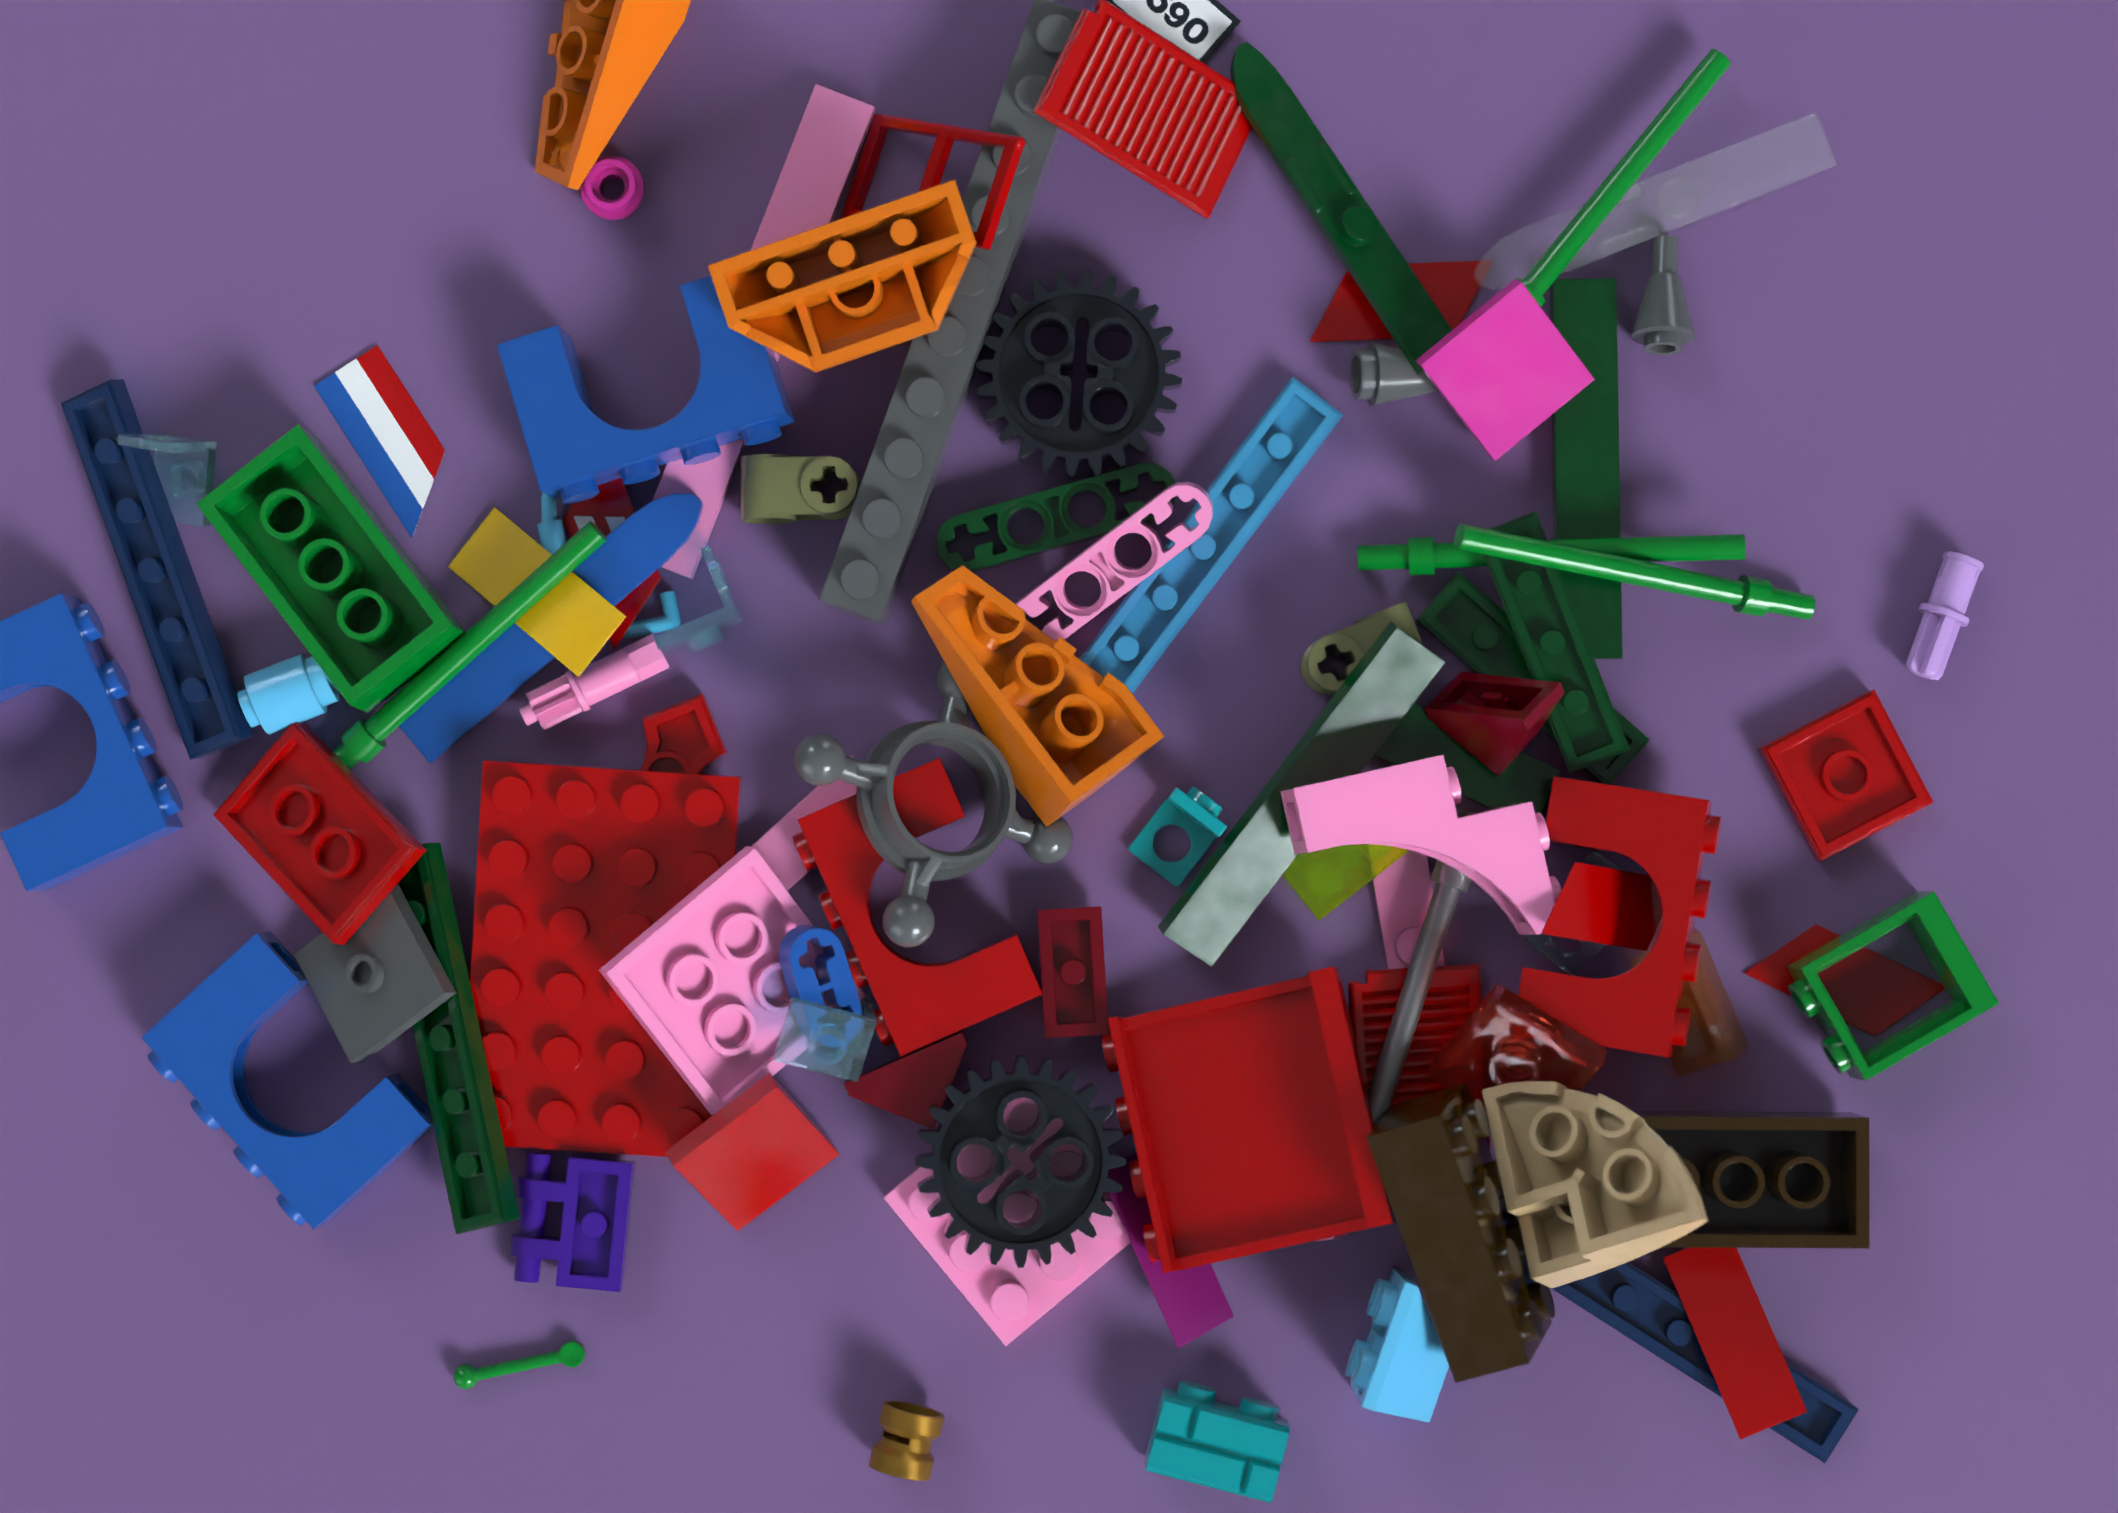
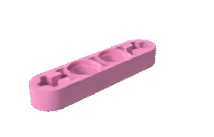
(1112, 575)

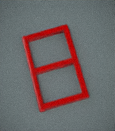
(936, 165)

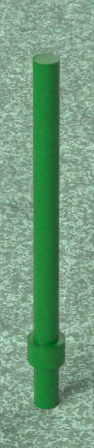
(1625, 174)
(1424, 555)
(1746, 595)
(367, 737)

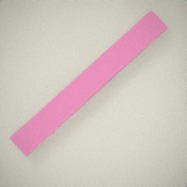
(802, 200)

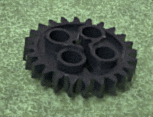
(1022, 370)
(1061, 1201)

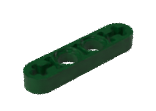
(1053, 509)

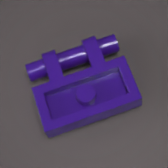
(593, 1221)

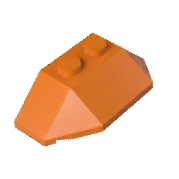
(851, 280)

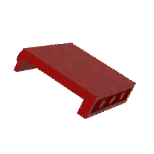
(1247, 1121)

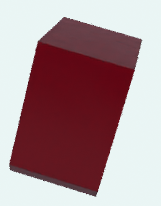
(1494, 714)
(913, 1080)

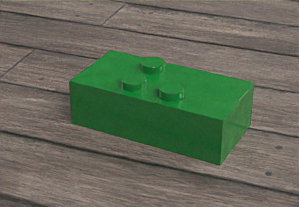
(332, 569)

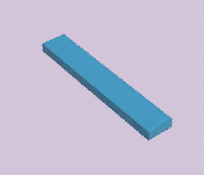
(1241, 501)

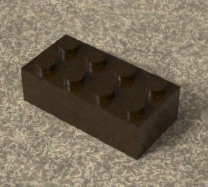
(1773, 1176)
(1460, 1232)

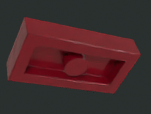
(1073, 972)

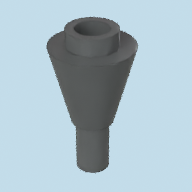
(1664, 316)

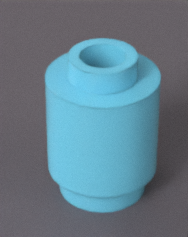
(286, 693)

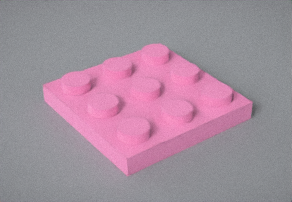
(713, 981)
(1002, 1293)

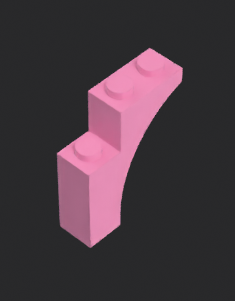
(1416, 811)

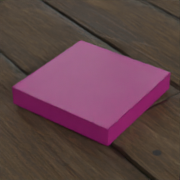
(1505, 369)

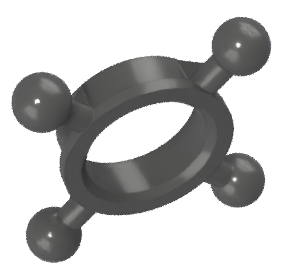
(909, 918)

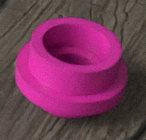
(613, 168)

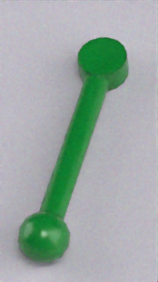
(570, 1354)

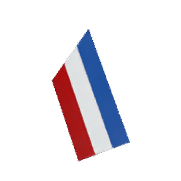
(385, 431)

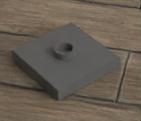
(376, 980)

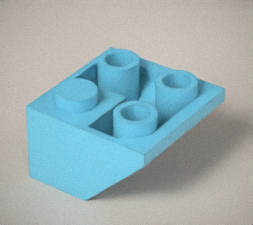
(1403, 1358)

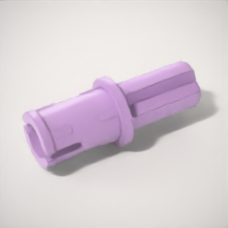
(1943, 615)

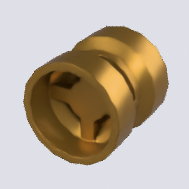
(906, 1440)

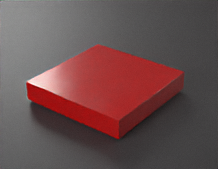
(1845, 775)
(752, 1152)

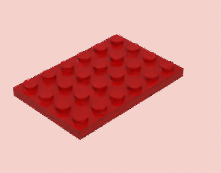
(563, 884)

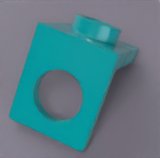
(1193, 813)

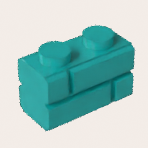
(1217, 1441)

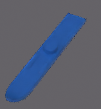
(613, 571)

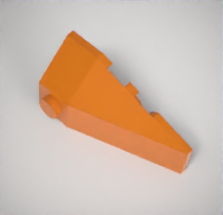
(601, 67)
(1033, 698)

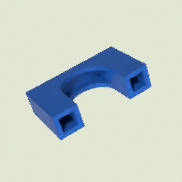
(576, 450)
(125, 796)
(207, 1048)

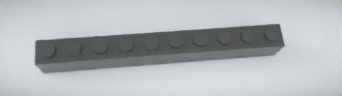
(944, 361)

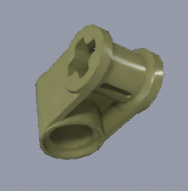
(786, 487)
(1353, 645)

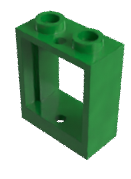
(1946, 954)

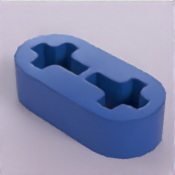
(832, 968)

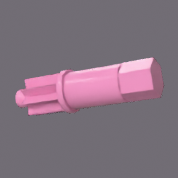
(600, 680)

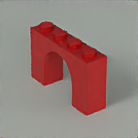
(1669, 841)
(914, 997)

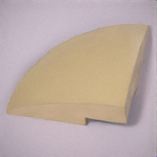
(1586, 1180)

